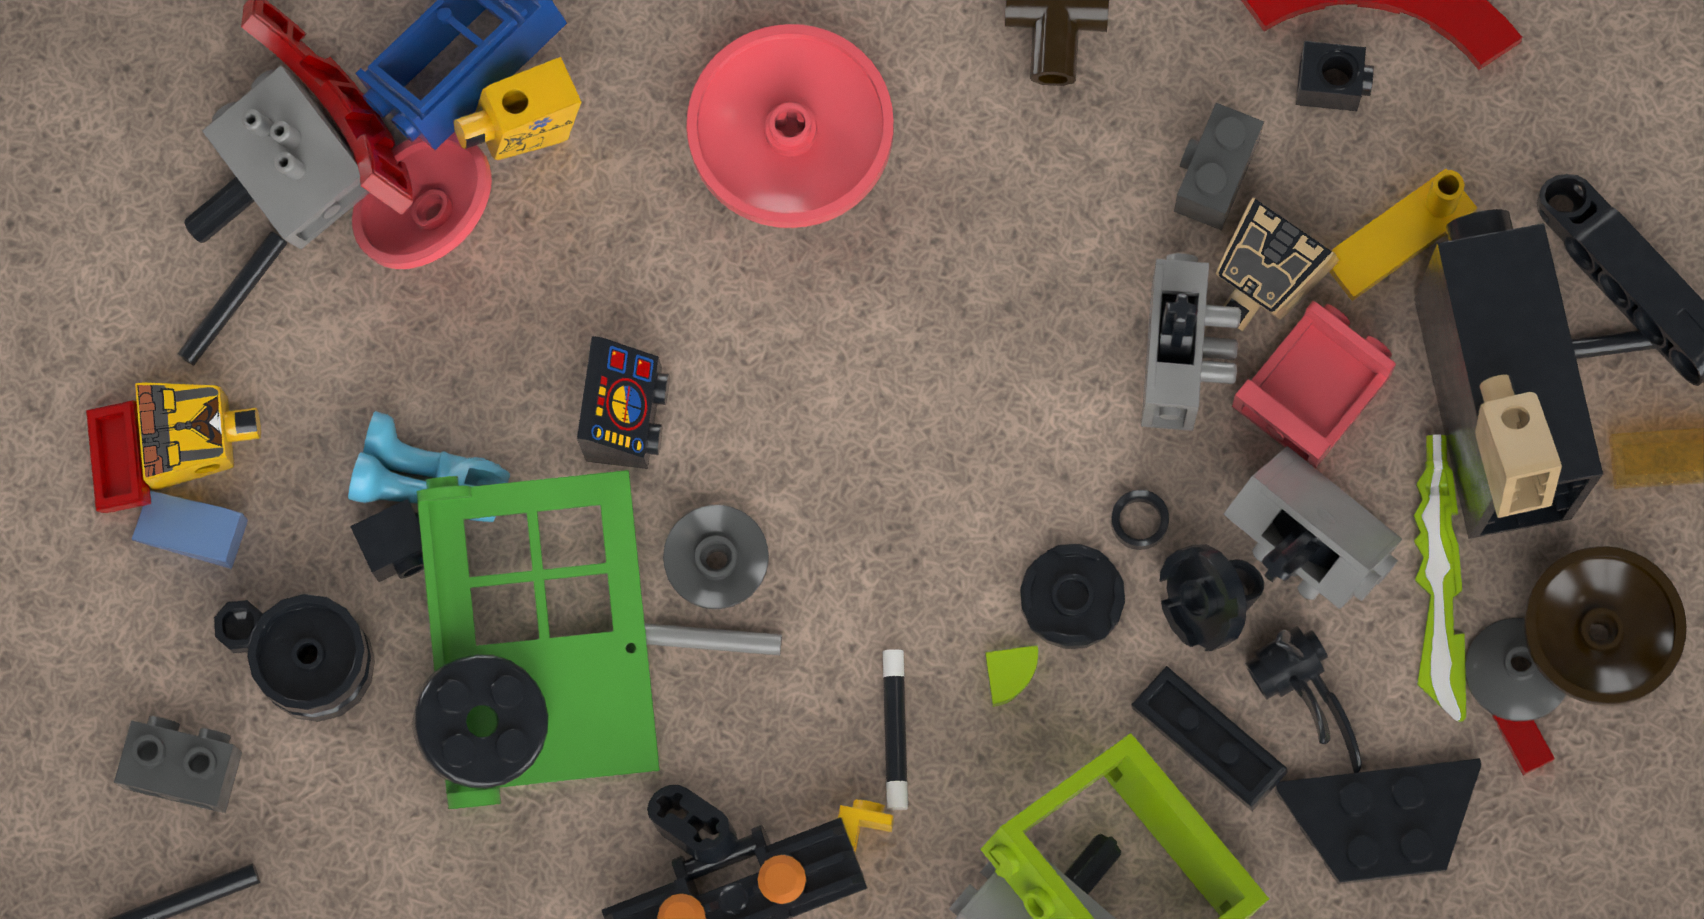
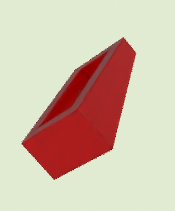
(1525, 744)

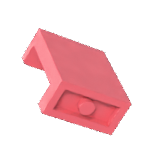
(1315, 383)

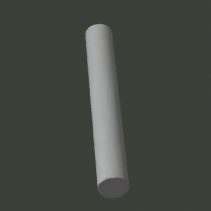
(713, 639)

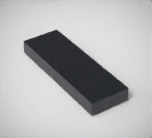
(1209, 738)

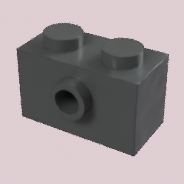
(1217, 165)

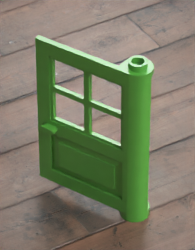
(591, 682)

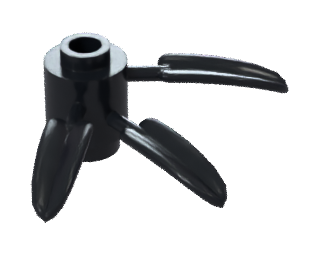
(1288, 666)

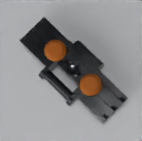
(792, 880)

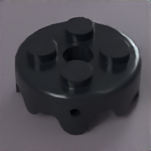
(442, 728)

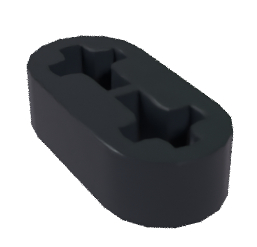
(698, 816)

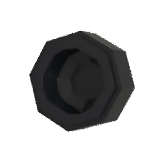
(235, 623)

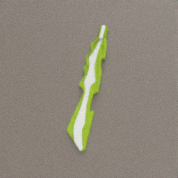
(1439, 574)

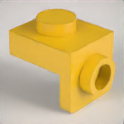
(865, 814)

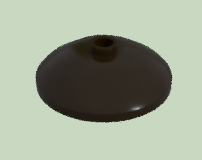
(1630, 601)

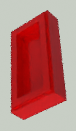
(116, 458)

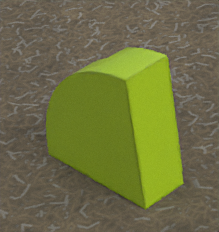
(1010, 672)

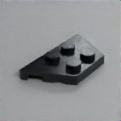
(1383, 819)

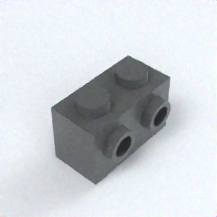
(179, 765)

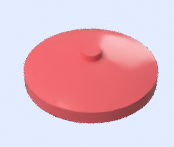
(790, 125)

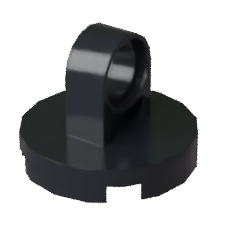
(1208, 595)

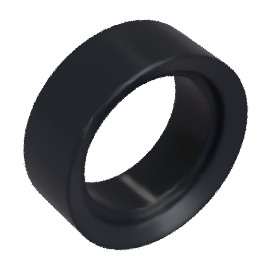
(1140, 496)

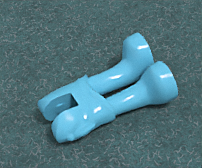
(385, 452)

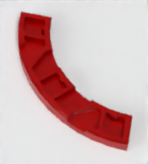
(1469, 24)
(343, 100)

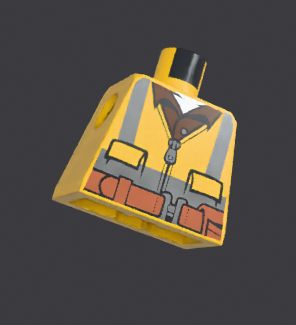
(188, 431)

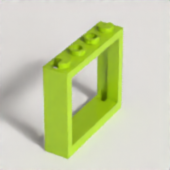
(1158, 807)

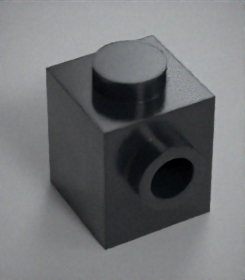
(391, 541)

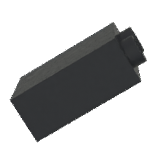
(1495, 311)

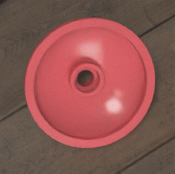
(448, 201)

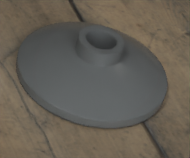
(710, 531)
(1498, 685)

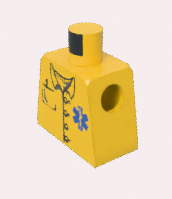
(522, 112)

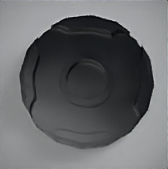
(1068, 613)

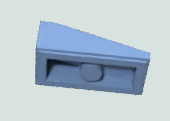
(191, 529)

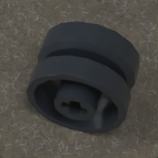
(300, 628)

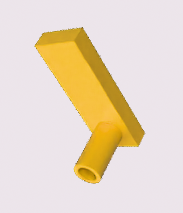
(1400, 233)

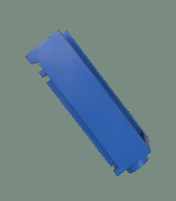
(523, 32)

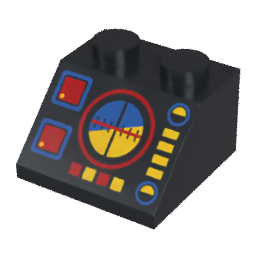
(621, 405)

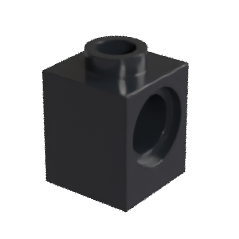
(1317, 92)

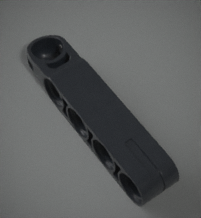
(1629, 273)

